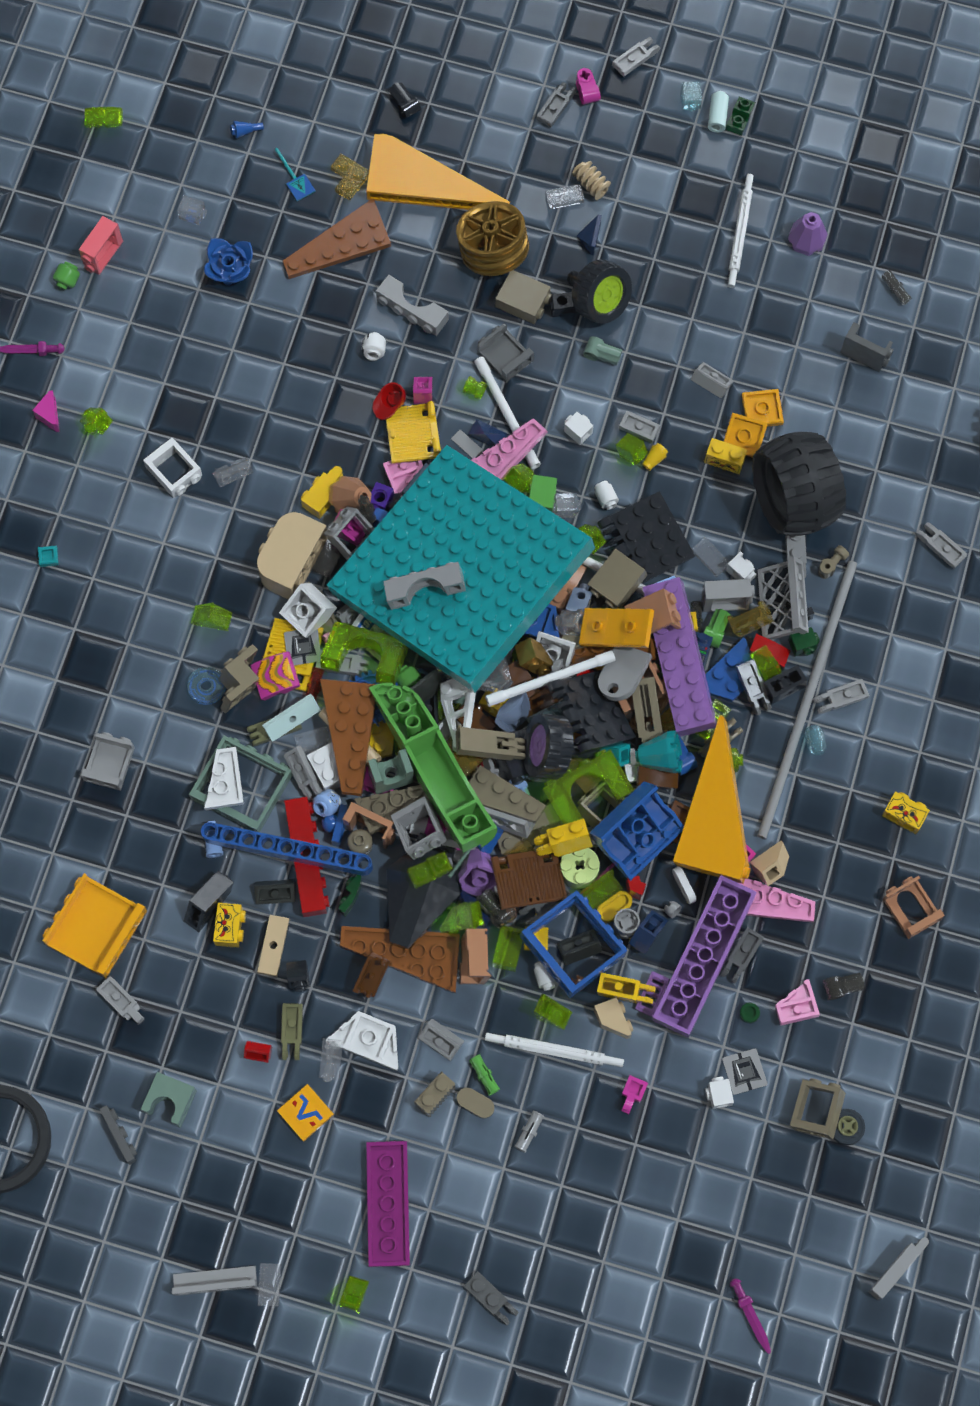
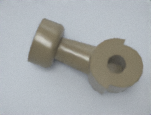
(828, 566)

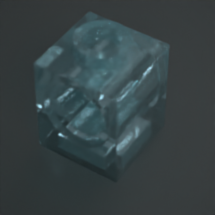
(691, 95)

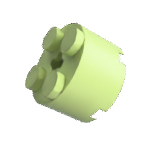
(580, 878)

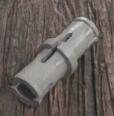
(522, 1143)

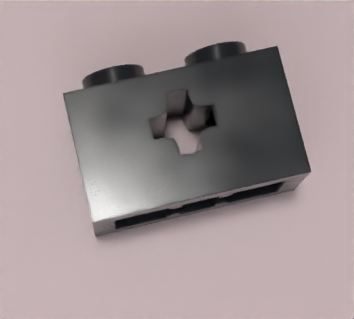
(785, 684)

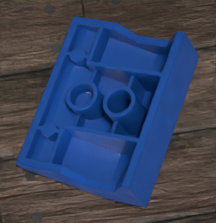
(637, 830)

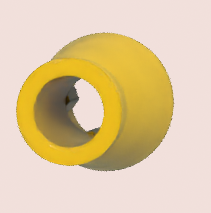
(655, 456)

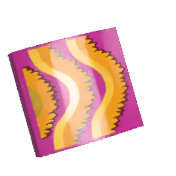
(275, 675)

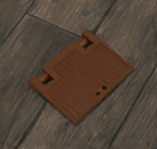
(528, 879)

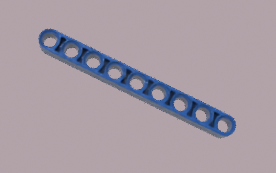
(278, 844)

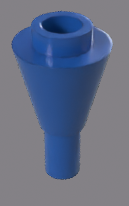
(240, 129)

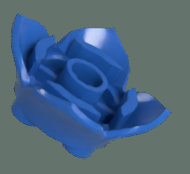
(221, 253)

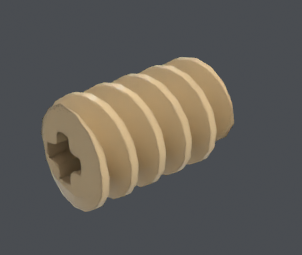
(591, 180)

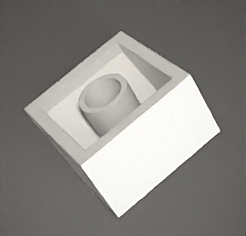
(307, 609)

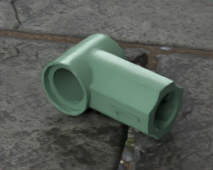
(597, 349)

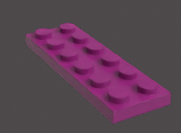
(388, 1204)

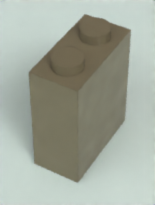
(523, 297)
(617, 580)

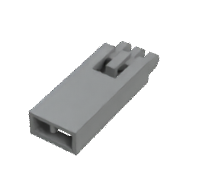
(898, 1268)

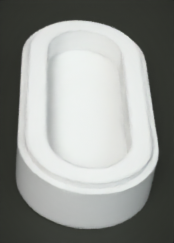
(684, 885)

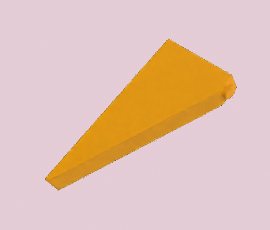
(411, 177)
(714, 826)

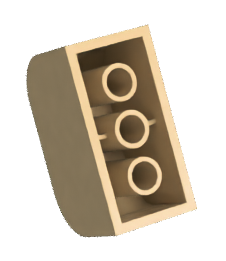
(290, 553)

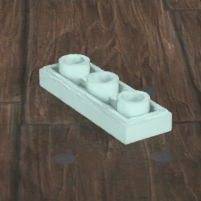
(291, 717)

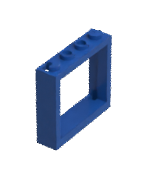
(549, 962)

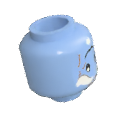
(326, 803)

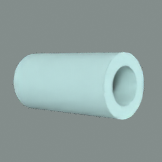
(718, 111)

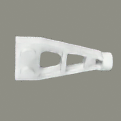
(451, 691)

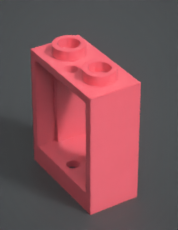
(100, 245)

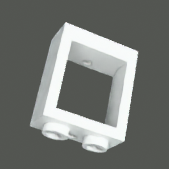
(161, 455)

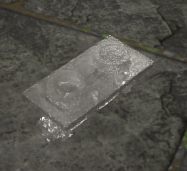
(239, 469)
(330, 1059)

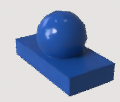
(335, 825)

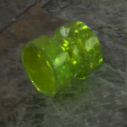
(474, 387)

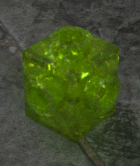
(95, 420)
(520, 478)
(596, 535)

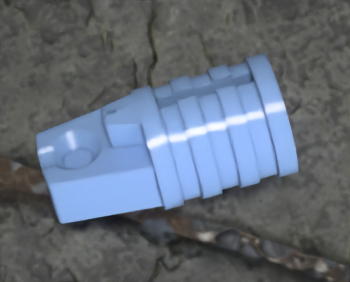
(212, 850)

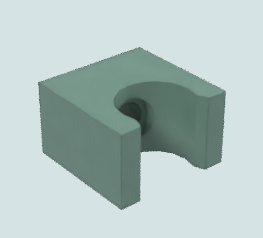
(399, 765)
(172, 1090)

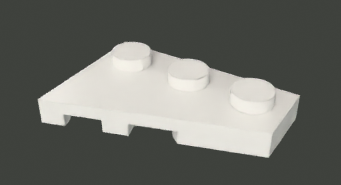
(225, 783)

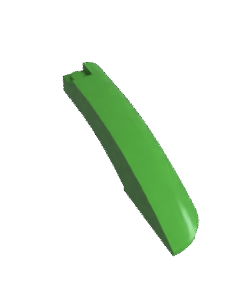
(434, 765)

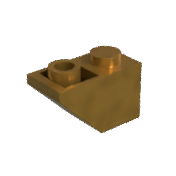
(534, 657)

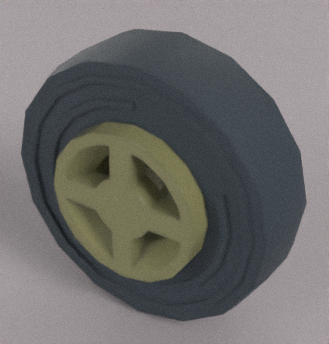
(852, 1121)

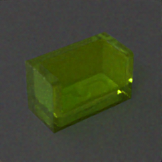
(507, 949)

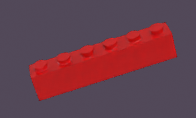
(308, 876)

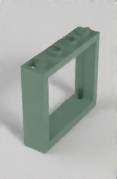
(263, 760)

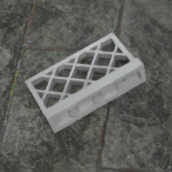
(796, 594)

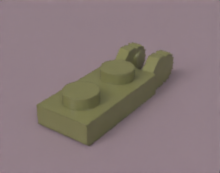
(291, 1029)

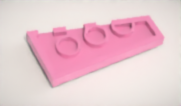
(511, 450)
(777, 904)

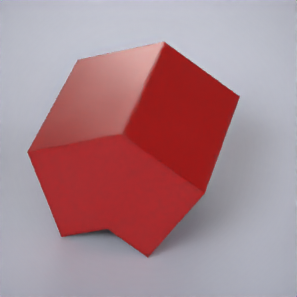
(635, 887)
(252, 1048)

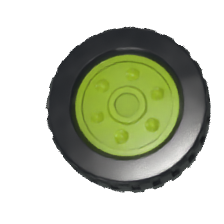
(600, 291)

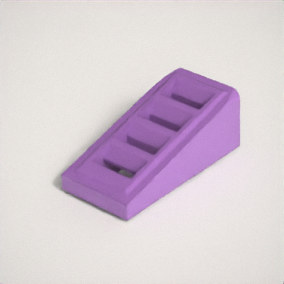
(664, 980)

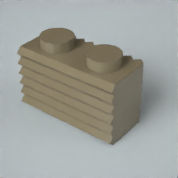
(435, 1094)

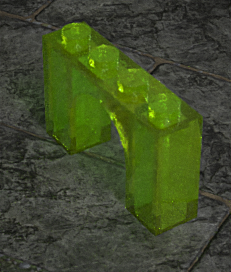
(346, 637)
(603, 766)

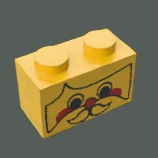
(725, 456)
(906, 812)
(228, 925)

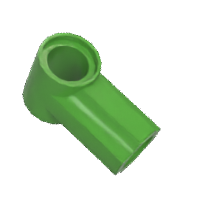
(717, 626)

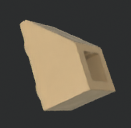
(771, 864)
(612, 1019)

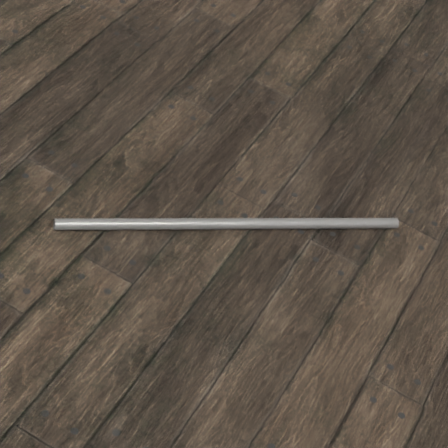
(806, 701)

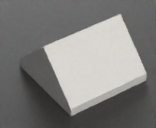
(557, 648)

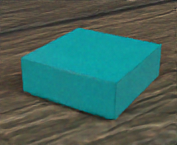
(48, 556)

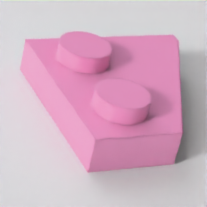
(401, 473)
(798, 1005)

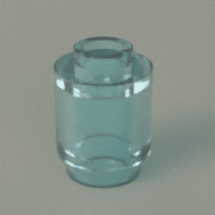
(815, 740)

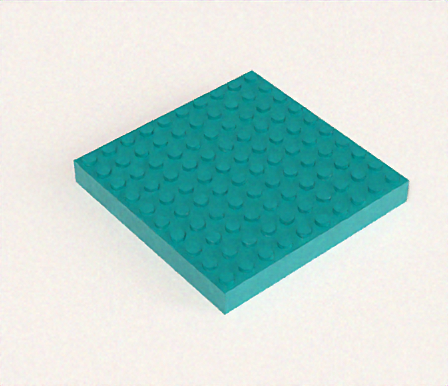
(510, 559)

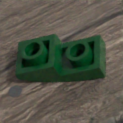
(740, 115)
(353, 889)

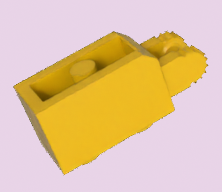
(317, 498)
(564, 839)
(623, 988)

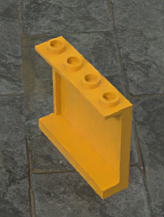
(94, 925)

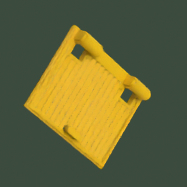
(413, 433)
(277, 643)

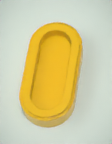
(614, 904)

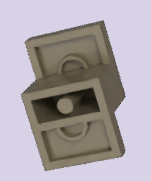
(238, 677)

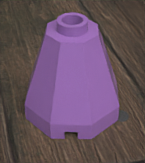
(808, 234)
(477, 873)

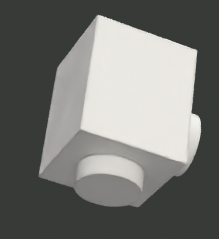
(578, 427)
(719, 1093)

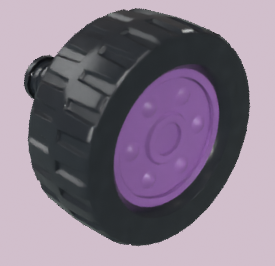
(550, 747)

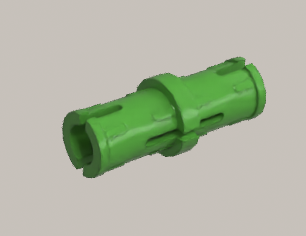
(484, 1075)

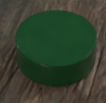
(749, 1013)

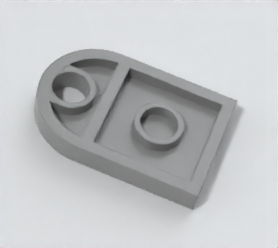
(623, 672)

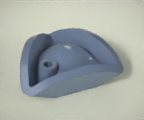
(513, 713)

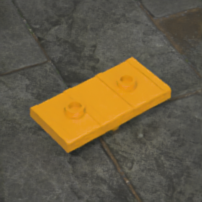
(616, 627)

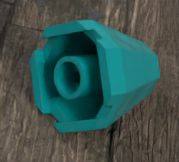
(661, 753)

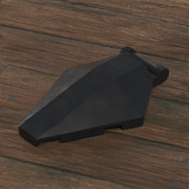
(417, 909)

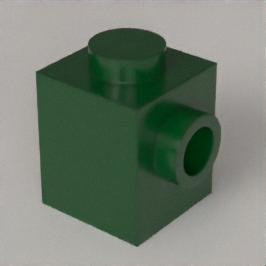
(804, 643)

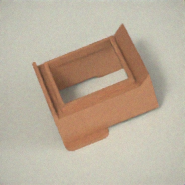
(474, 957)

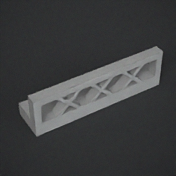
(510, 823)
(214, 1281)

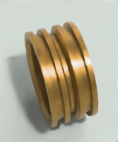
(499, 232)

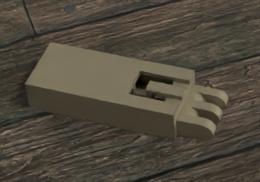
(646, 705)
(484, 744)

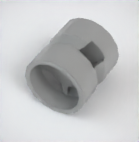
(626, 923)

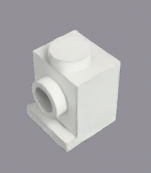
(741, 568)

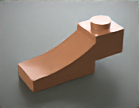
(563, 596)

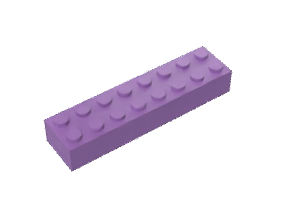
(683, 666)
(704, 956)

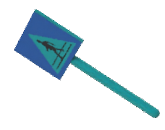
(300, 186)

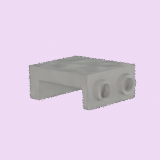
(109, 761)

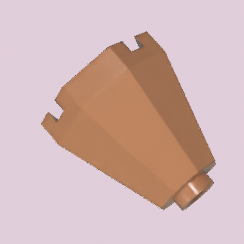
(347, 492)

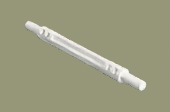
(740, 231)
(554, 1049)

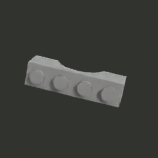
(429, 317)
(402, 589)

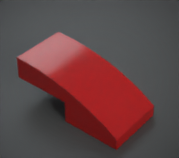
(778, 651)

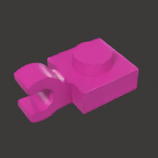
(633, 1091)

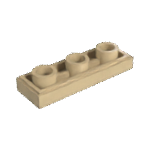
(275, 934)

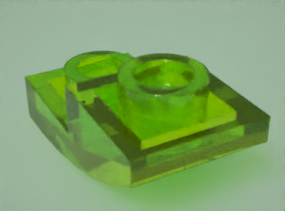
(103, 116)
(429, 870)

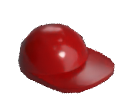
(389, 400)

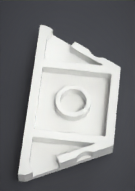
(369, 1039)

